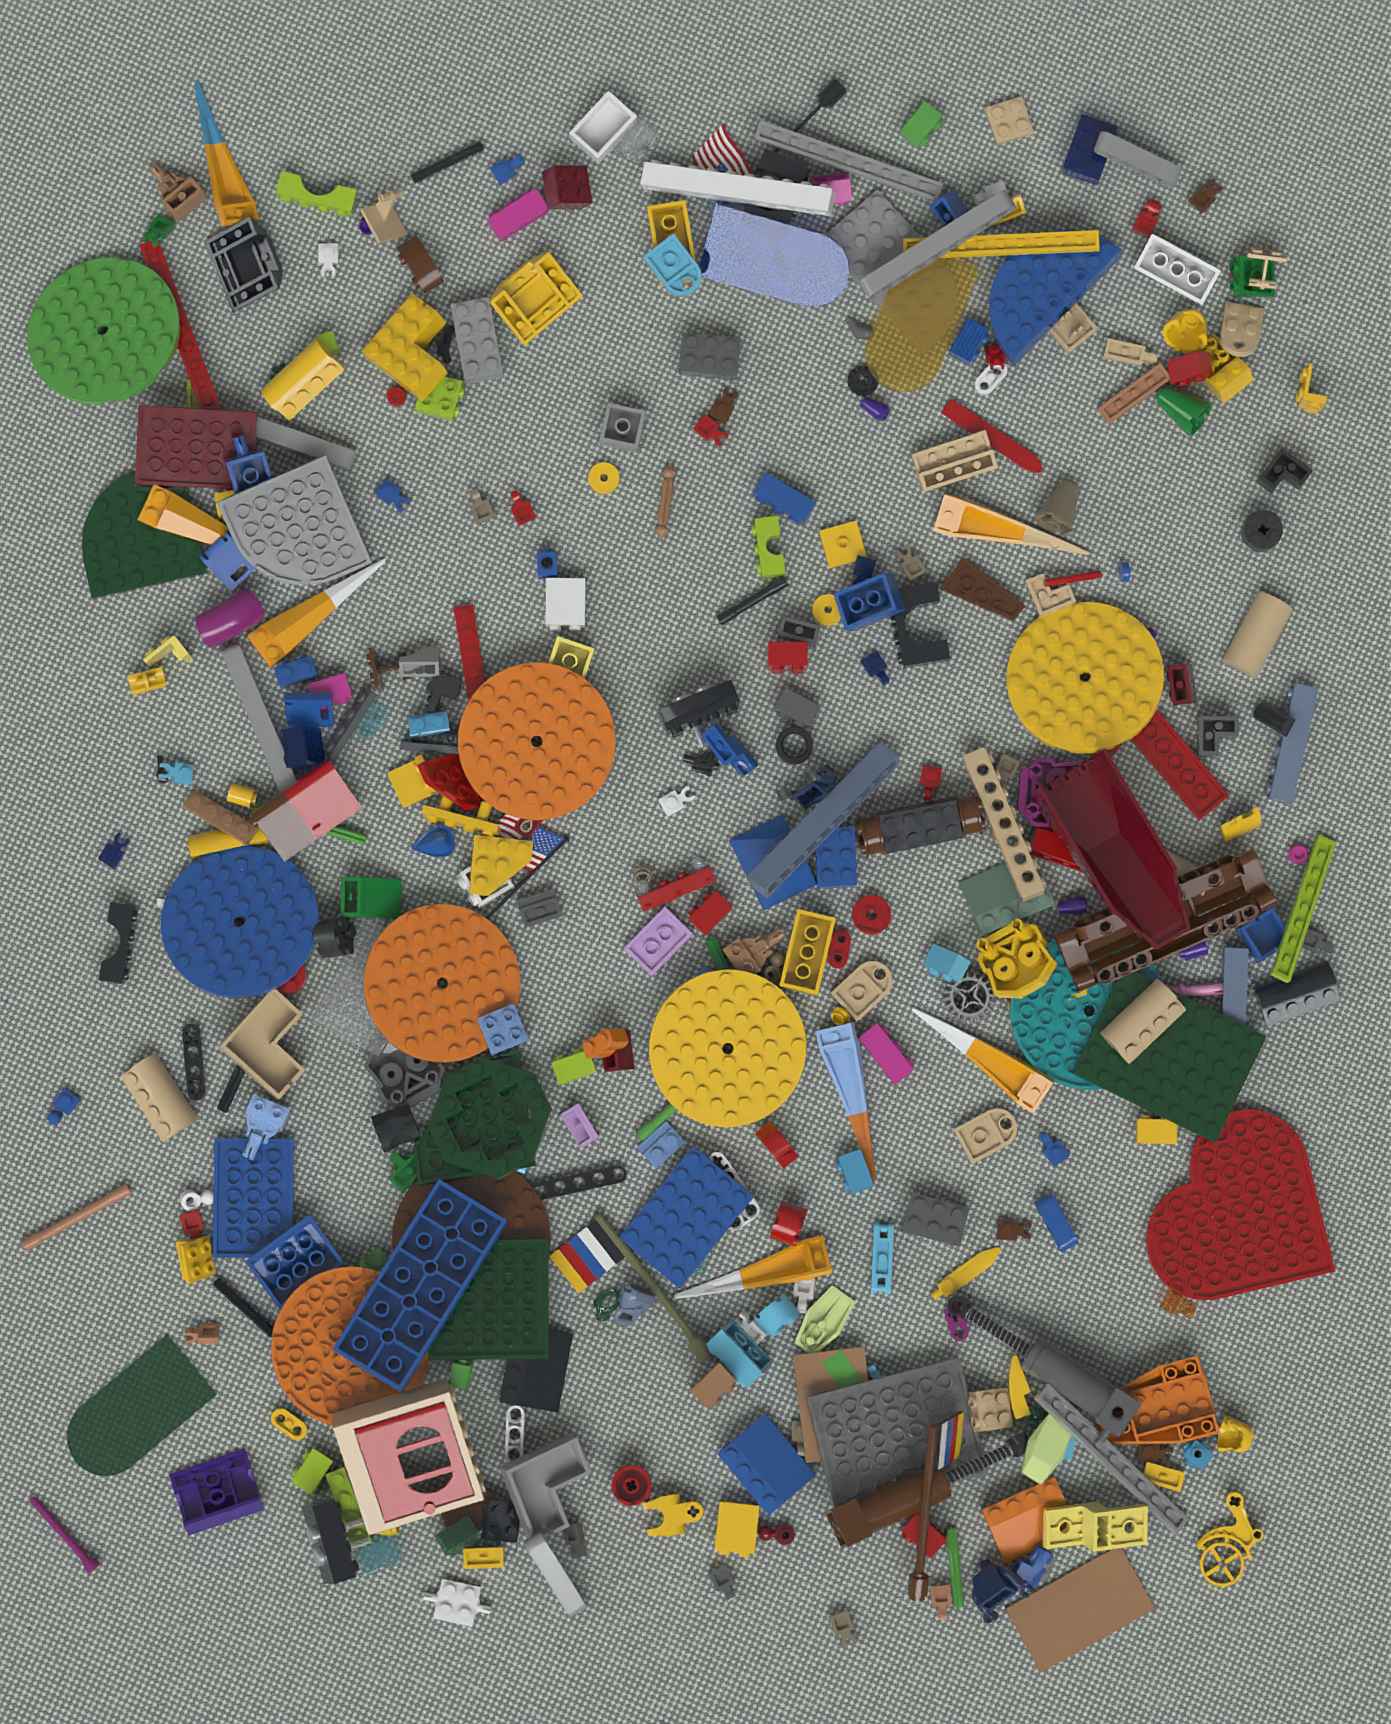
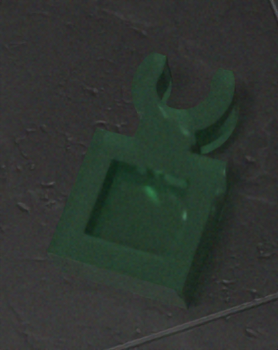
(1036, 1417)

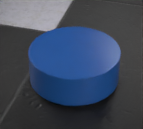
(1124, 571)

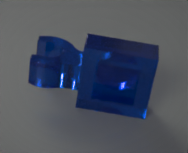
(874, 666)

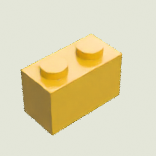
(1155, 1131)

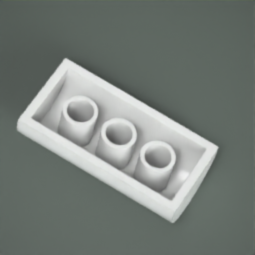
(1177, 269)

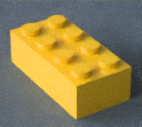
(669, 220)
(807, 952)

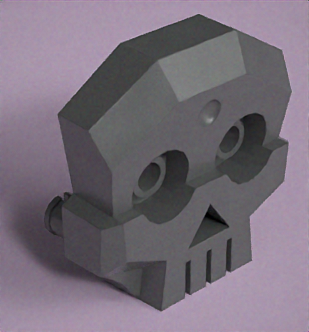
(396, 1089)

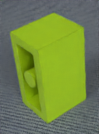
(572, 1067)
(312, 1470)

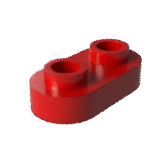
(838, 948)

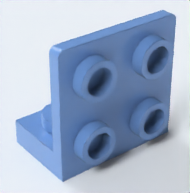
(502, 1029)

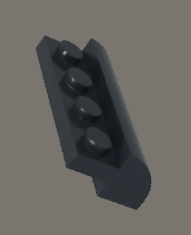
(1305, 992)

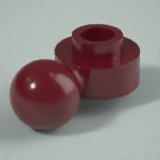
(766, 1533)

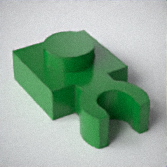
(159, 228)

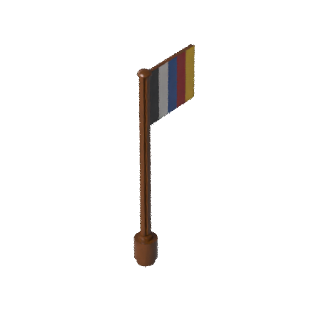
(942, 1449)

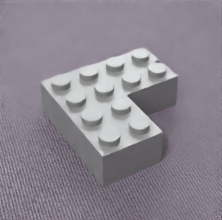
(534, 1483)

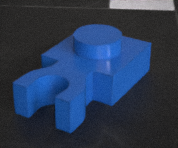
(391, 494)

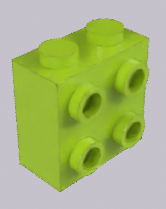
(443, 400)

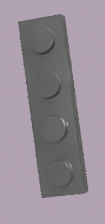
(352, 719)

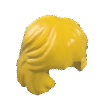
(1234, 1435)

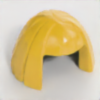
(1186, 331)

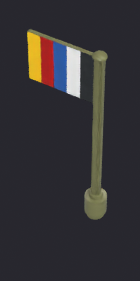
(596, 1252)

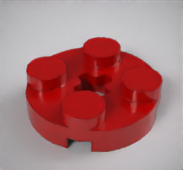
(880, 908)

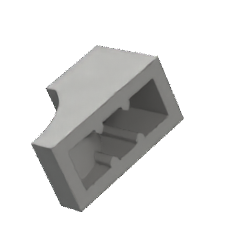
(421, 664)

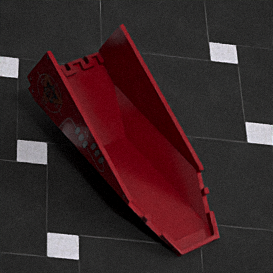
(1116, 848)

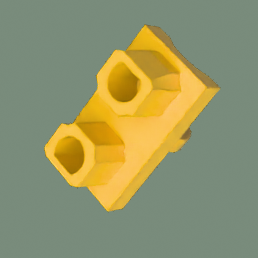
(147, 681)

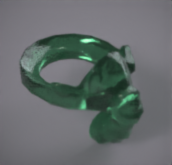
(601, 1311)

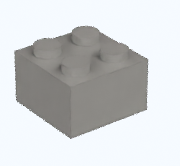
(622, 427)

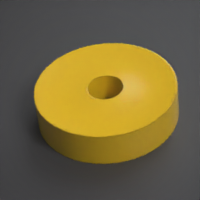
(603, 469)
(819, 614)

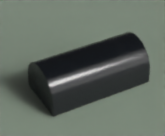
(1273, 718)

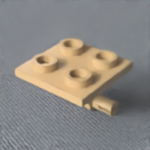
(383, 218)
(1274, 255)

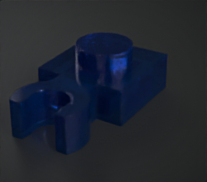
(863, 568)
(112, 854)

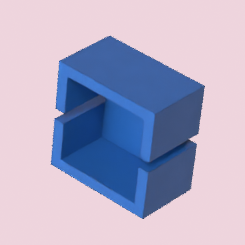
(1262, 935)

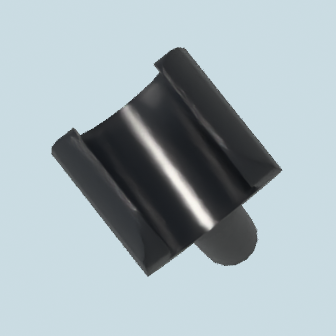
(160, 770)

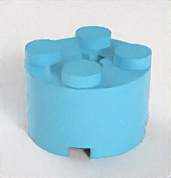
(776, 1314)

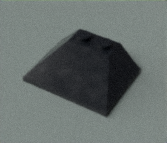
(245, 263)

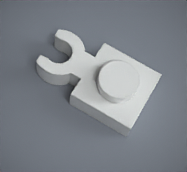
(328, 256)
(673, 802)
(752, 1328)

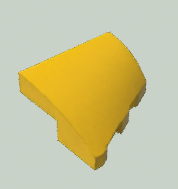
(1241, 825)

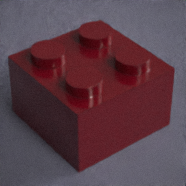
(567, 187)

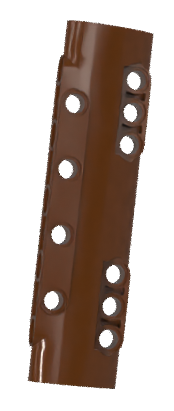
(1231, 879)

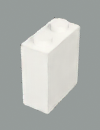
(565, 603)

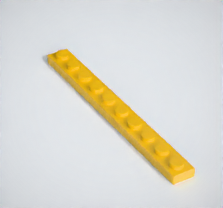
(1021, 244)

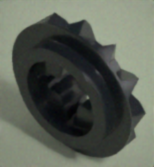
(860, 389)

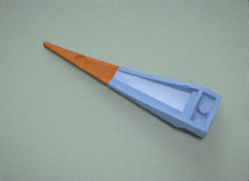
(844, 1061)

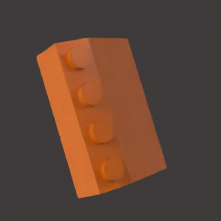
(1018, 1519)

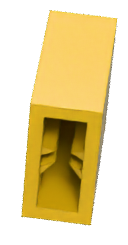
(736, 1528)

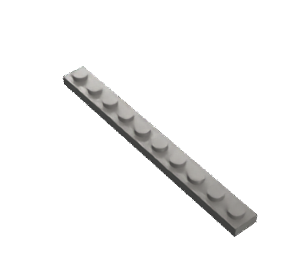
(848, 161)
(1111, 1458)

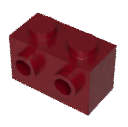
(1181, 684)

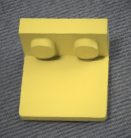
(167, 645)

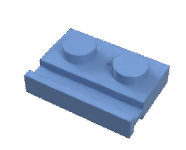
(661, 1144)

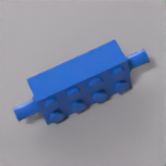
(247, 467)

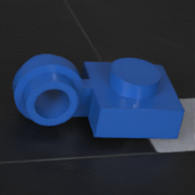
(66, 1103)

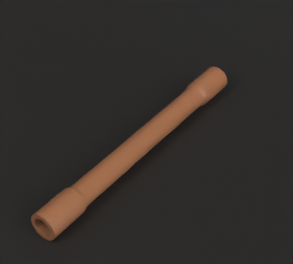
(114, 1196)

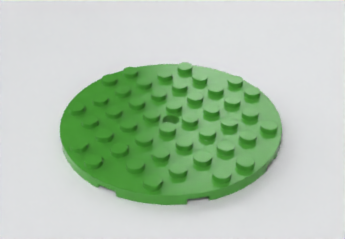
(109, 366)

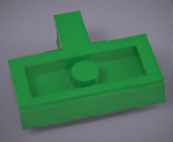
(404, 1173)

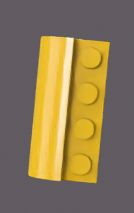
(302, 379)

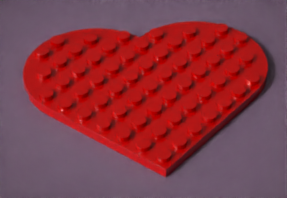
(1243, 1217)

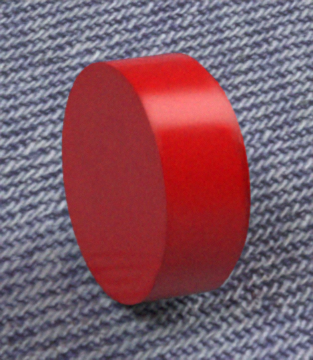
(396, 396)

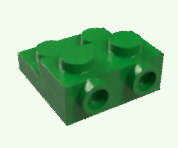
(1245, 268)

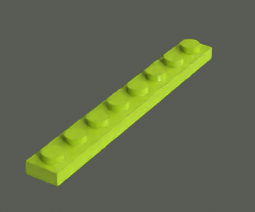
(1303, 908)

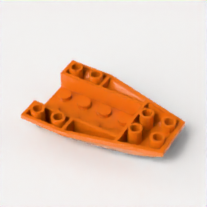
(1174, 1406)

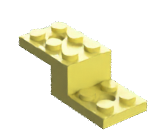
(1095, 1526)

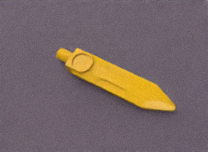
(966, 1273)

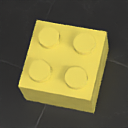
(571, 655)

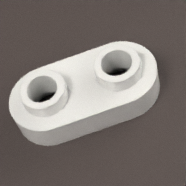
(990, 379)

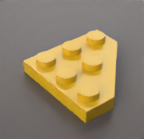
(496, 862)

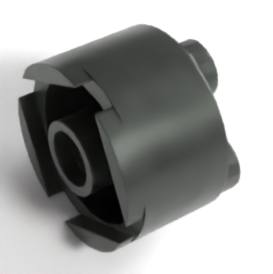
(1267, 521)
(334, 937)

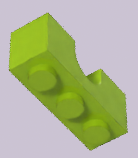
(766, 530)

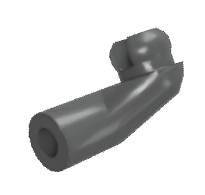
(859, 332)

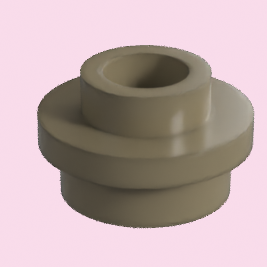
(642, 869)

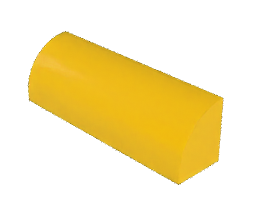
(217, 840)

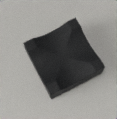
(395, 1127)

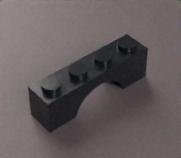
(115, 968)

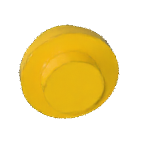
(840, 1016)

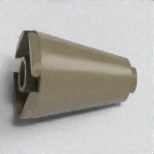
(1059, 509)

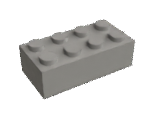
(477, 340)

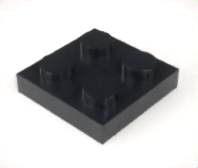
(500, 1521)

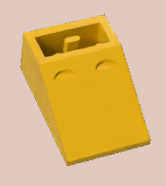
(1229, 371)

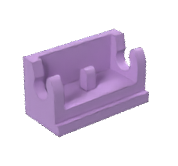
(579, 1126)

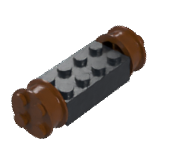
(920, 825)

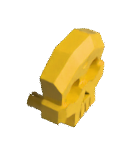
(1023, 973)

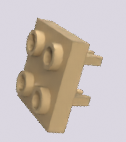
(1073, 329)

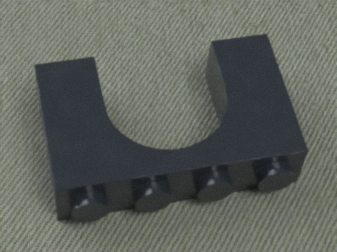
(782, 168)
(913, 652)

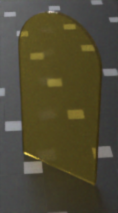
(919, 324)

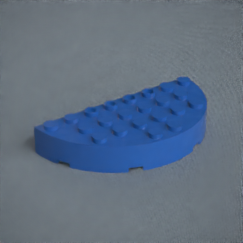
(1040, 289)

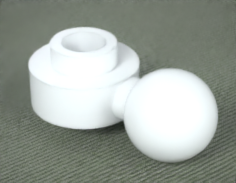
(206, 1197)

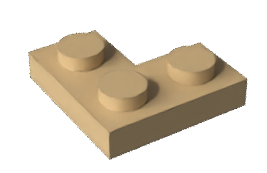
(1047, 600)

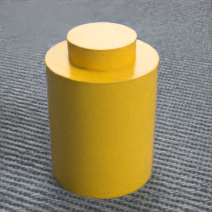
(242, 795)

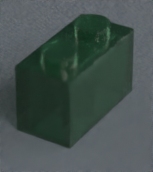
(457, 1535)

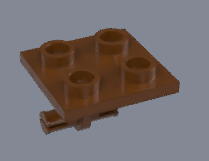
(375, 676)

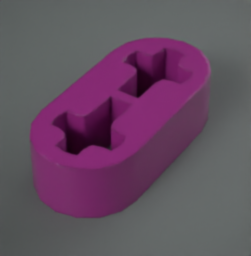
(951, 1325)

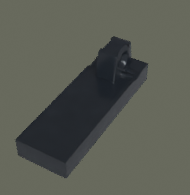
(449, 745)

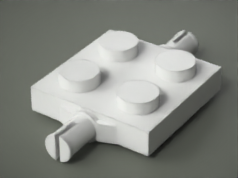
(457, 1602)

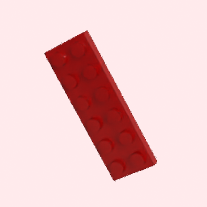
(1179, 767)

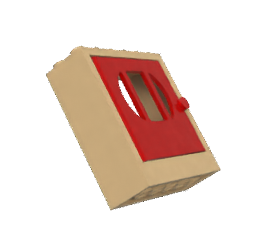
(378, 1444)

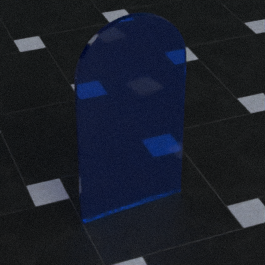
(773, 258)

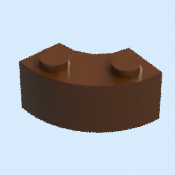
(420, 264)

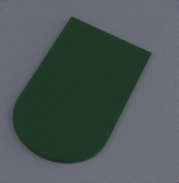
(137, 1410)

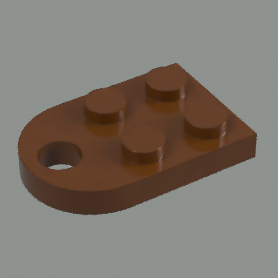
(475, 1510)

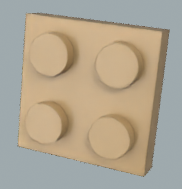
(1009, 120)

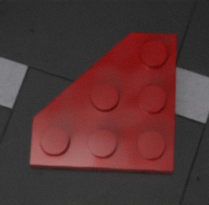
(448, 778)

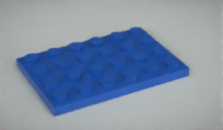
(251, 1196)
(686, 1217)

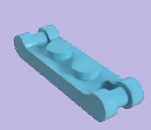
(882, 1258)

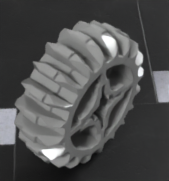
(960, 1012)

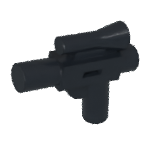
(443, 343)
(704, 763)

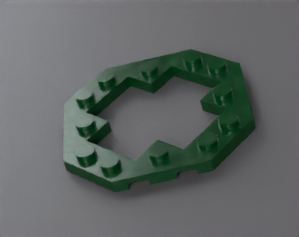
(450, 1106)

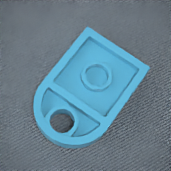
(673, 265)

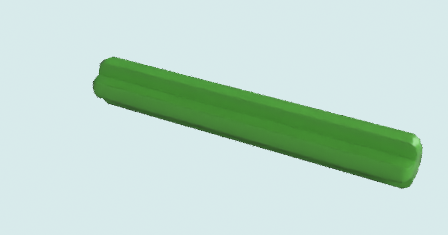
(955, 1569)

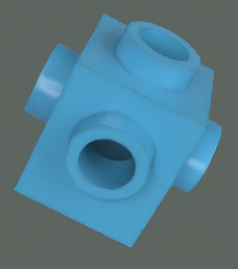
(1203, 1457)

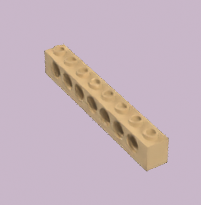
(1025, 889)

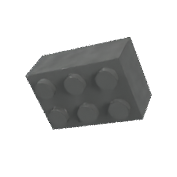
(709, 356)
(935, 1219)

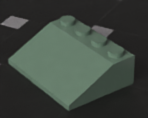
(996, 901)

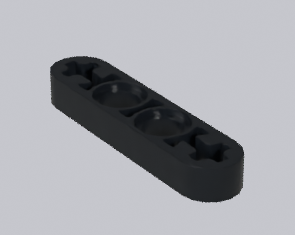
(191, 1062)

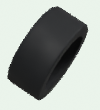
(789, 731)

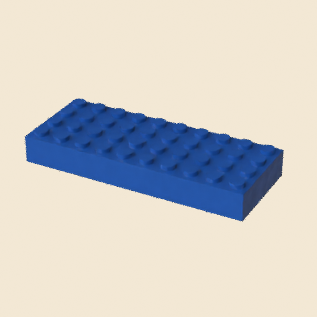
(420, 1286)

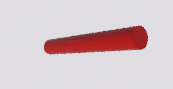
(1072, 578)

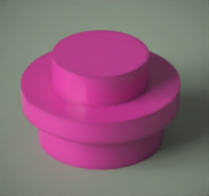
(1297, 854)

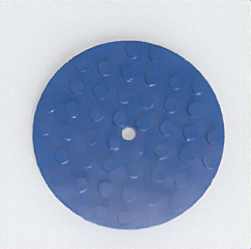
(247, 958)

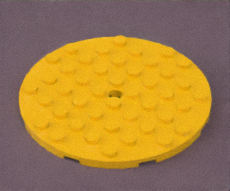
(1094, 713)
(720, 1010)

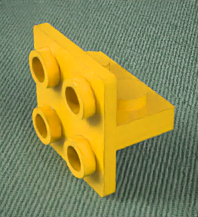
(195, 1259)

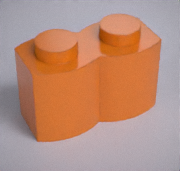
(605, 1043)

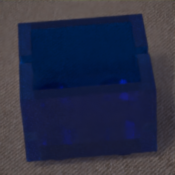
(302, 747)

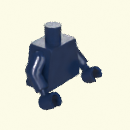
(995, 1586)

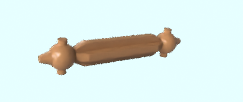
(665, 501)

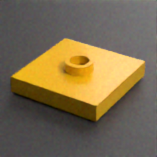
(842, 544)

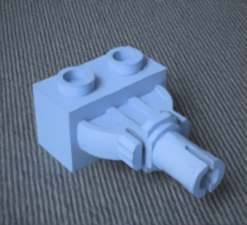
(265, 1120)

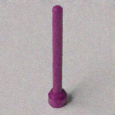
(88, 1562)

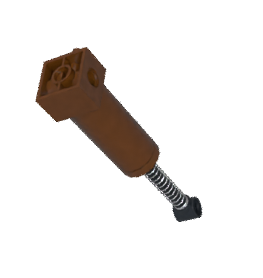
(903, 1498)

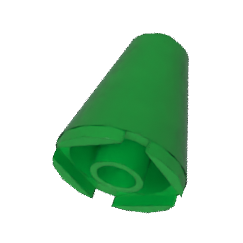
(1184, 409)

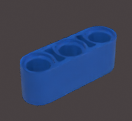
(1056, 1222)

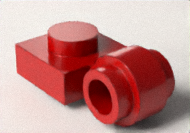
(1146, 222)

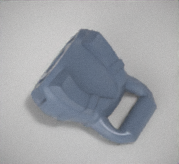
(633, 1302)

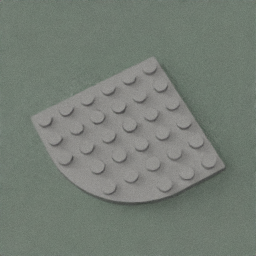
(296, 526)

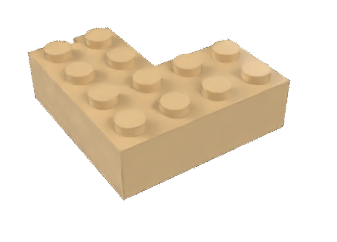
(255, 1044)

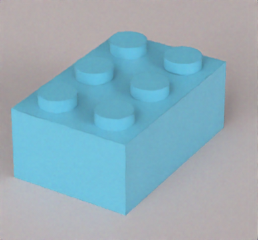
(739, 1353)

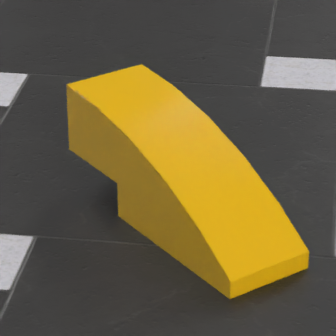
(1017, 1389)

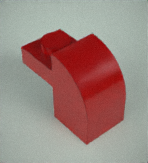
(776, 1144)

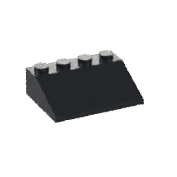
(538, 1381)

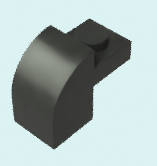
(442, 687)

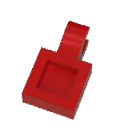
(521, 511)
(930, 779)

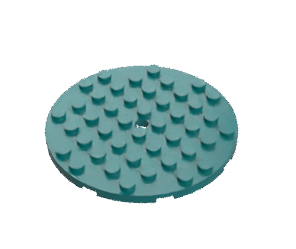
(1056, 1030)

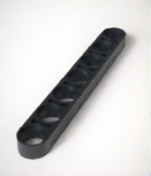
(587, 1176)

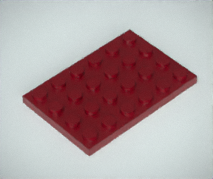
(189, 445)

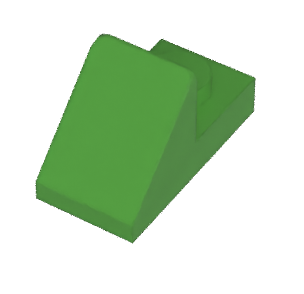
(374, 1261)

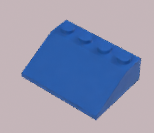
(293, 1260)
(766, 1464)

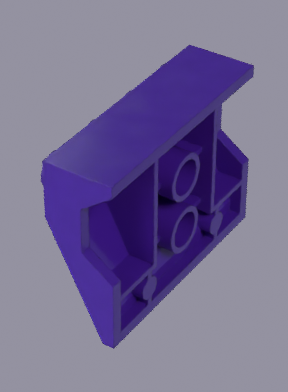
(216, 1492)

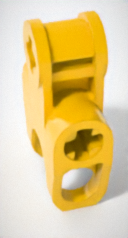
(674, 1514)

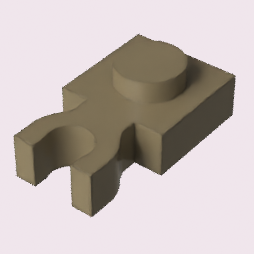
(912, 566)
(842, 1625)

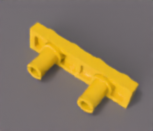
(469, 824)

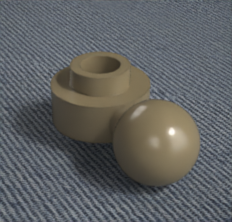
(776, 960)

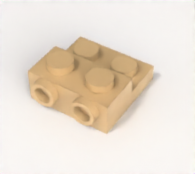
(990, 1409)

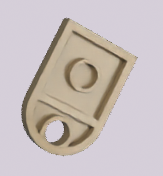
(1241, 326)
(862, 990)
(985, 1135)

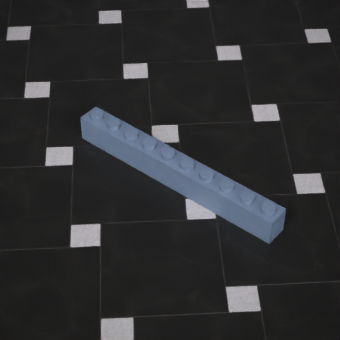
(823, 820)

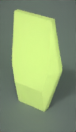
(824, 1320)
(1045, 1449)

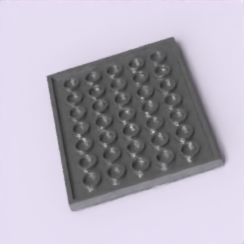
(880, 1429)

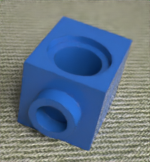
(551, 572)

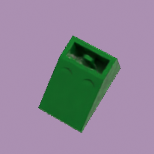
(371, 898)

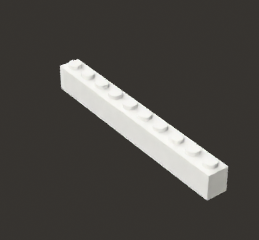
(738, 188)

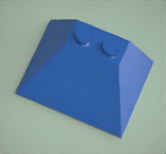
(758, 842)

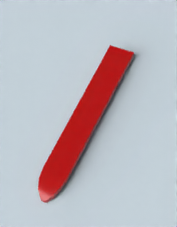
(997, 439)

